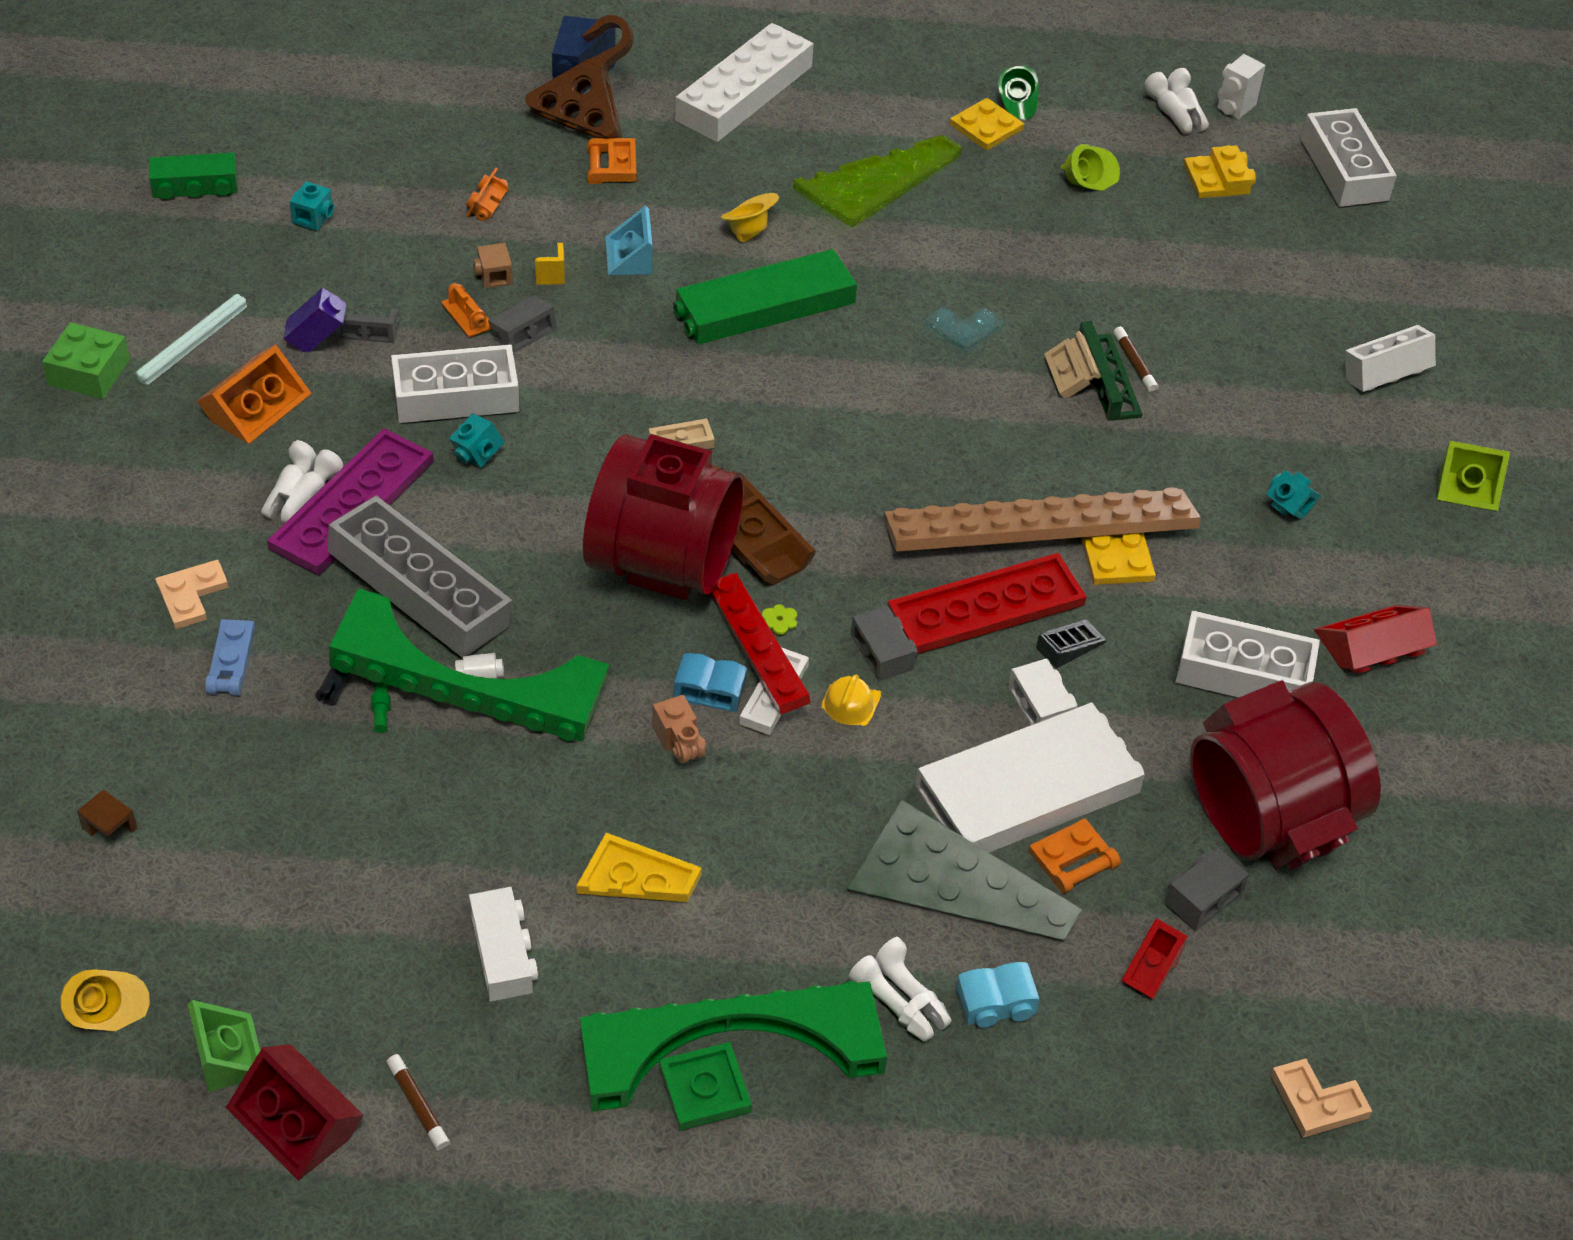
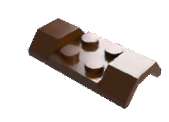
(769, 540)

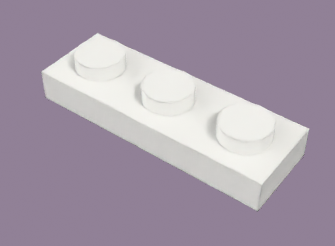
(760, 711)

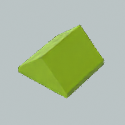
(1472, 475)

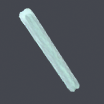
(191, 339)

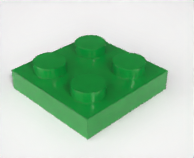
(705, 1086)

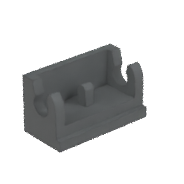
(524, 323)
(369, 327)

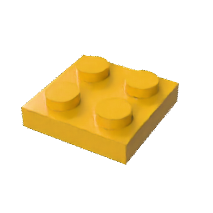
(986, 124)
(1118, 558)

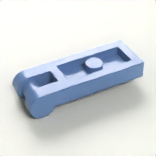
(230, 657)

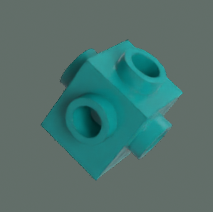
(311, 205)
(476, 440)
(1292, 494)

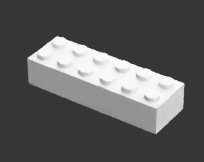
(743, 82)

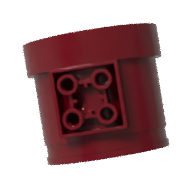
(662, 516)
(1285, 773)

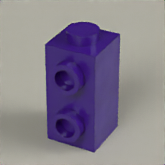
(314, 320)

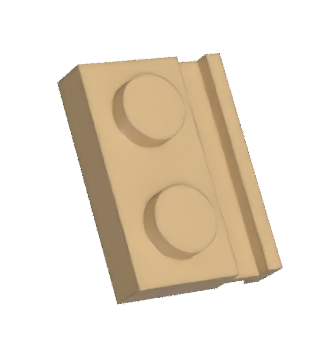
(1072, 365)

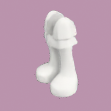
(891, 963)

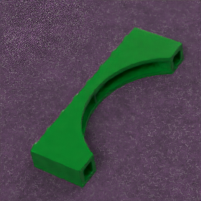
(550, 702)
(831, 1019)

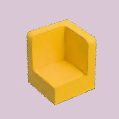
(550, 269)

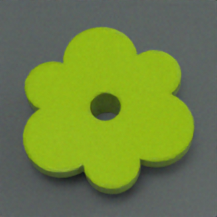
(786, 615)

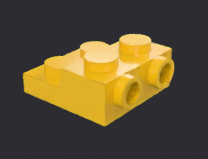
(1220, 173)

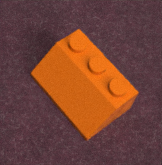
(255, 395)

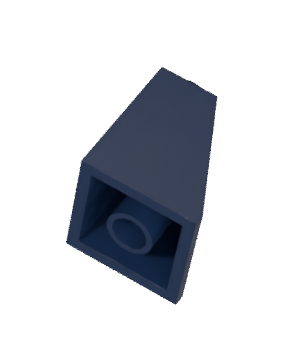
(572, 49)

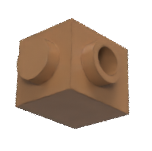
(493, 265)

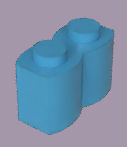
(710, 682)

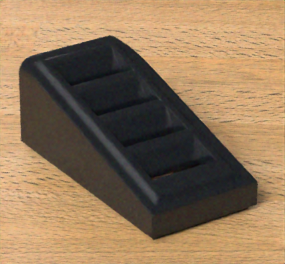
(1059, 656)

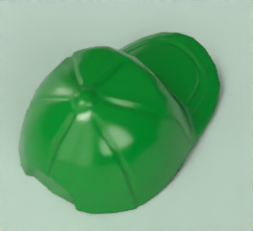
(1019, 91)

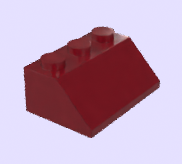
(293, 1109)

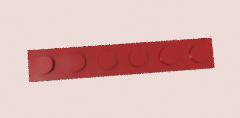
(759, 645)

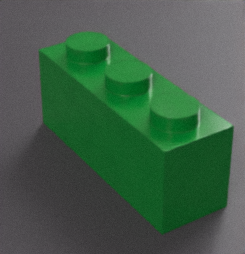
(193, 175)

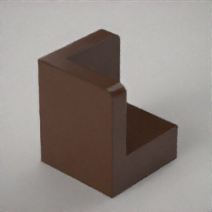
(105, 815)

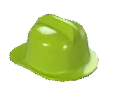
(1094, 165)

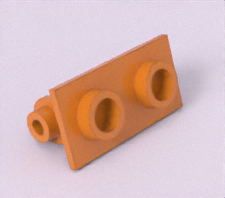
(490, 189)
(465, 311)

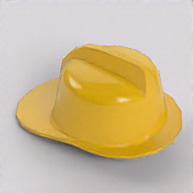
(750, 216)
(850, 701)
(118, 993)

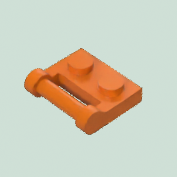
(621, 160)
(1069, 847)

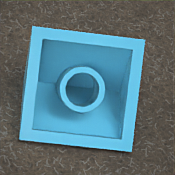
(631, 246)

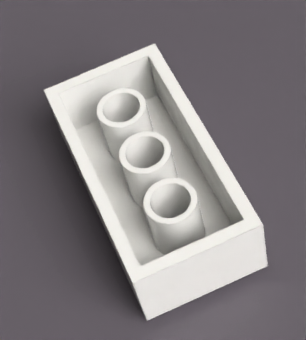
(1348, 157)
(455, 383)
(1243, 657)

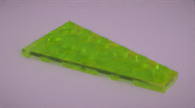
(874, 182)

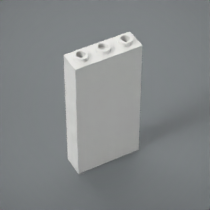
(1031, 779)

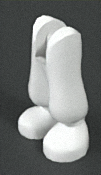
(1177, 99)
(300, 481)

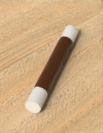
(1135, 359)
(418, 1102)

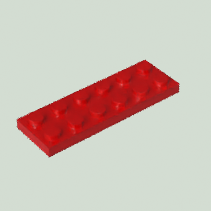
(988, 602)

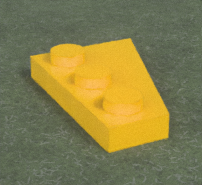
(636, 871)

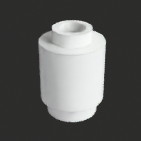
(481, 665)

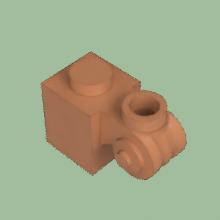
(677, 729)

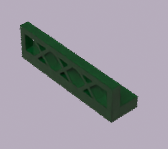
(1106, 385)

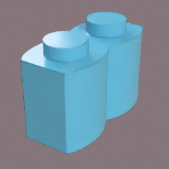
(997, 994)

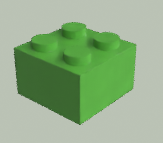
(86, 360)

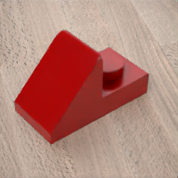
(1155, 958)

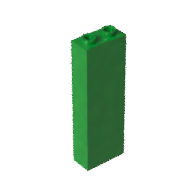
(764, 296)

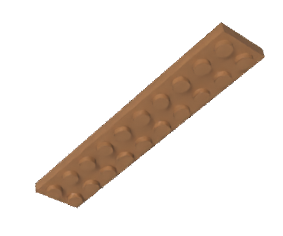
(1040, 519)

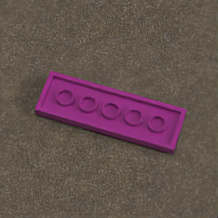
(379, 469)

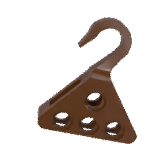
(593, 73)

